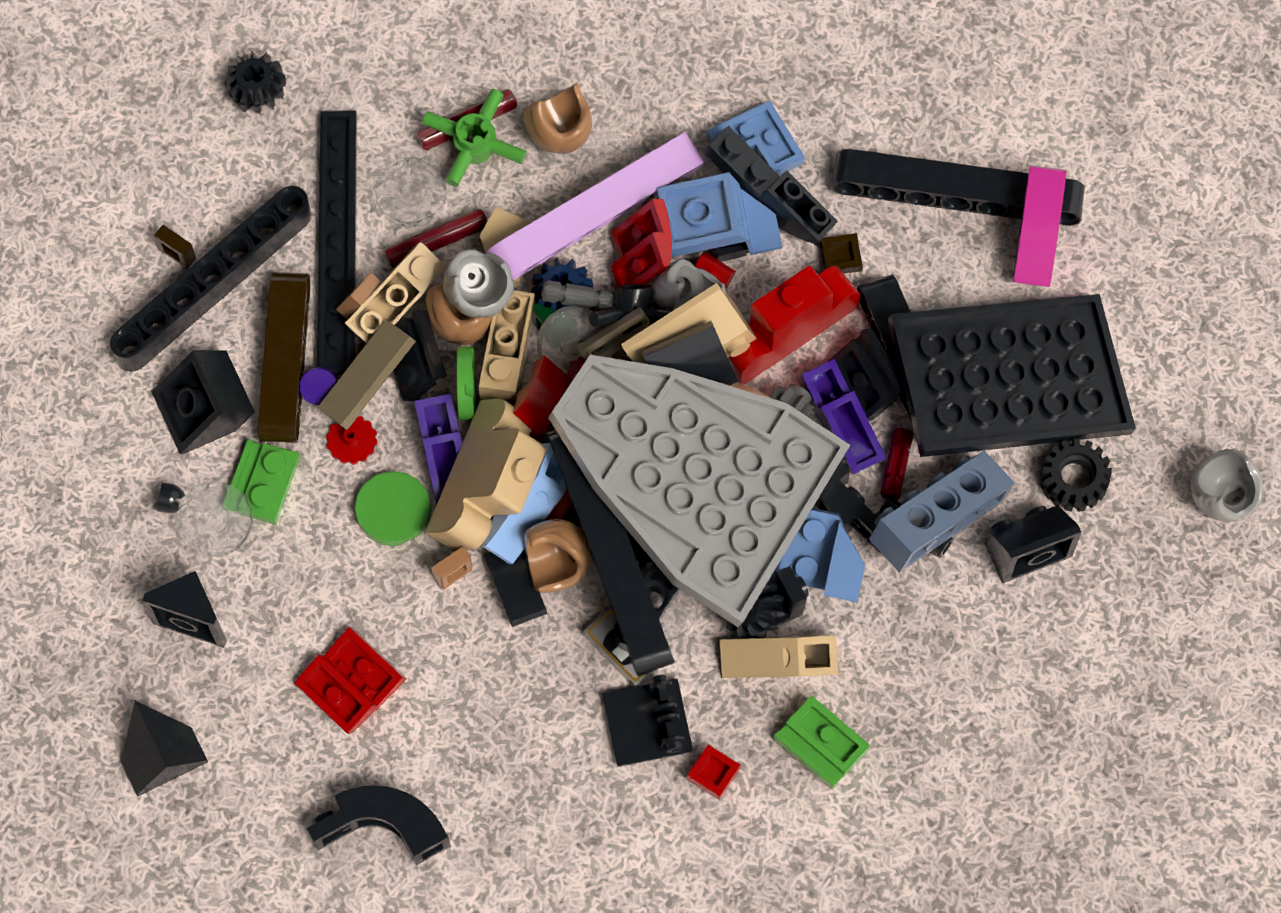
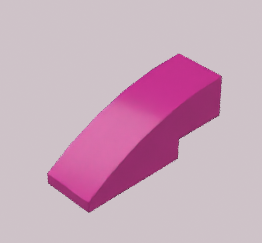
(1039, 226)

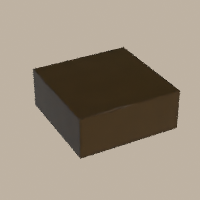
(175, 246)
(842, 252)

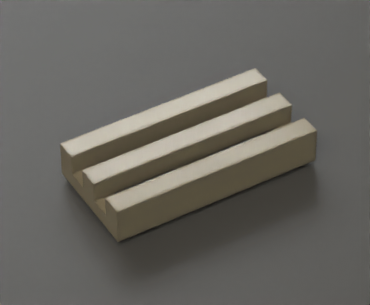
(615, 349)

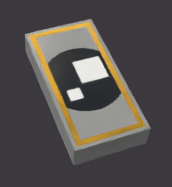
(601, 636)

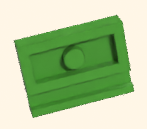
(265, 478)
(822, 742)

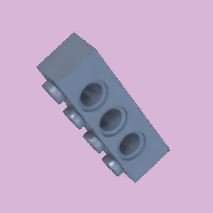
(940, 510)

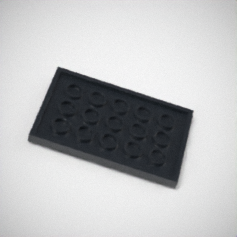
(1010, 375)

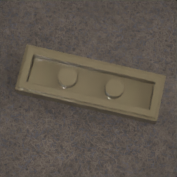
(366, 374)

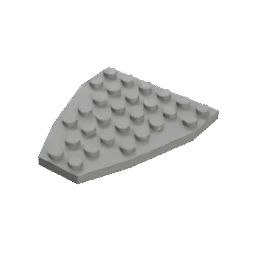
(697, 472)

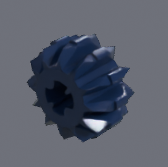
(559, 273)

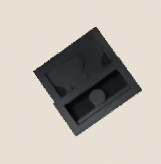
(695, 353)

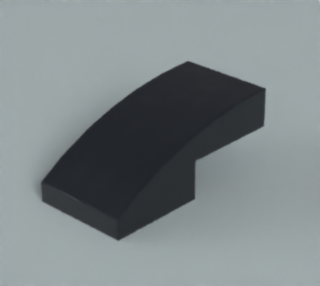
(515, 588)

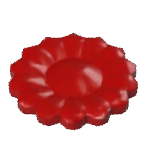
(352, 444)

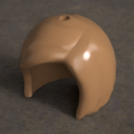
(559, 122)
(451, 323)
(556, 555)

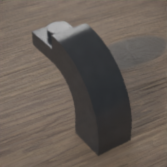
(385, 809)

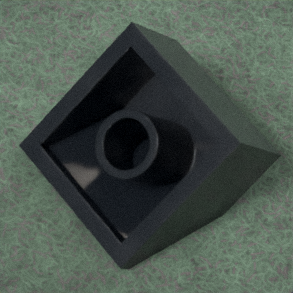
(202, 399)
(1032, 542)

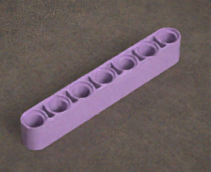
(598, 205)

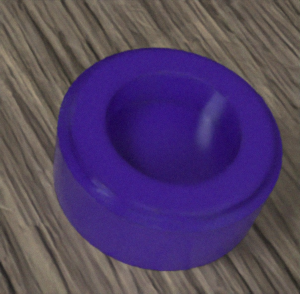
(317, 384)

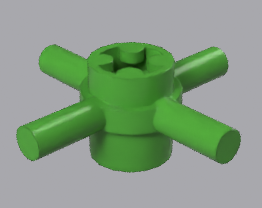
(483, 143)

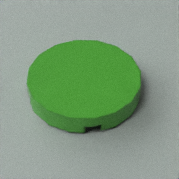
(466, 383)
(393, 508)

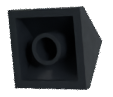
(185, 609)

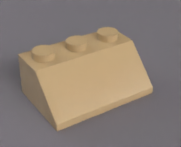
(707, 306)

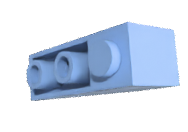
(507, 531)

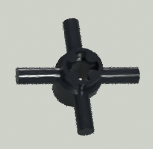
(627, 299)

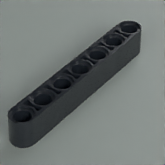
(943, 185)
(208, 294)
(616, 568)

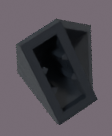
(158, 749)

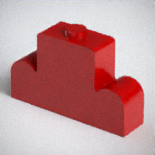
(794, 316)

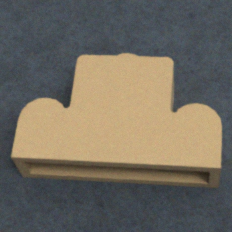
(487, 478)

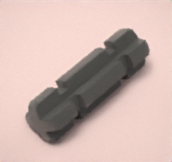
(577, 295)

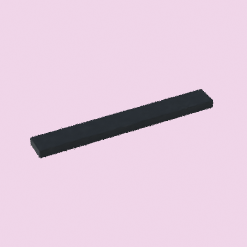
(336, 237)

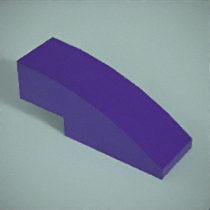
(842, 415)
(439, 437)

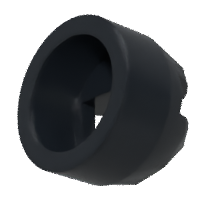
(167, 497)

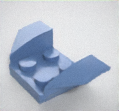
(717, 214)
(825, 556)

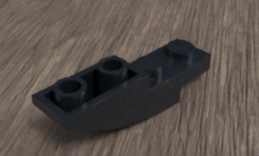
(793, 205)
(847, 503)

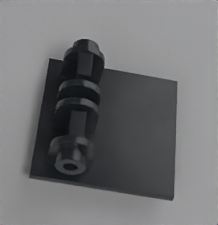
(647, 722)

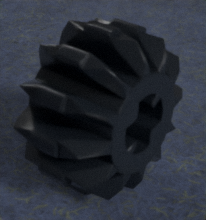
(255, 82)
(762, 615)

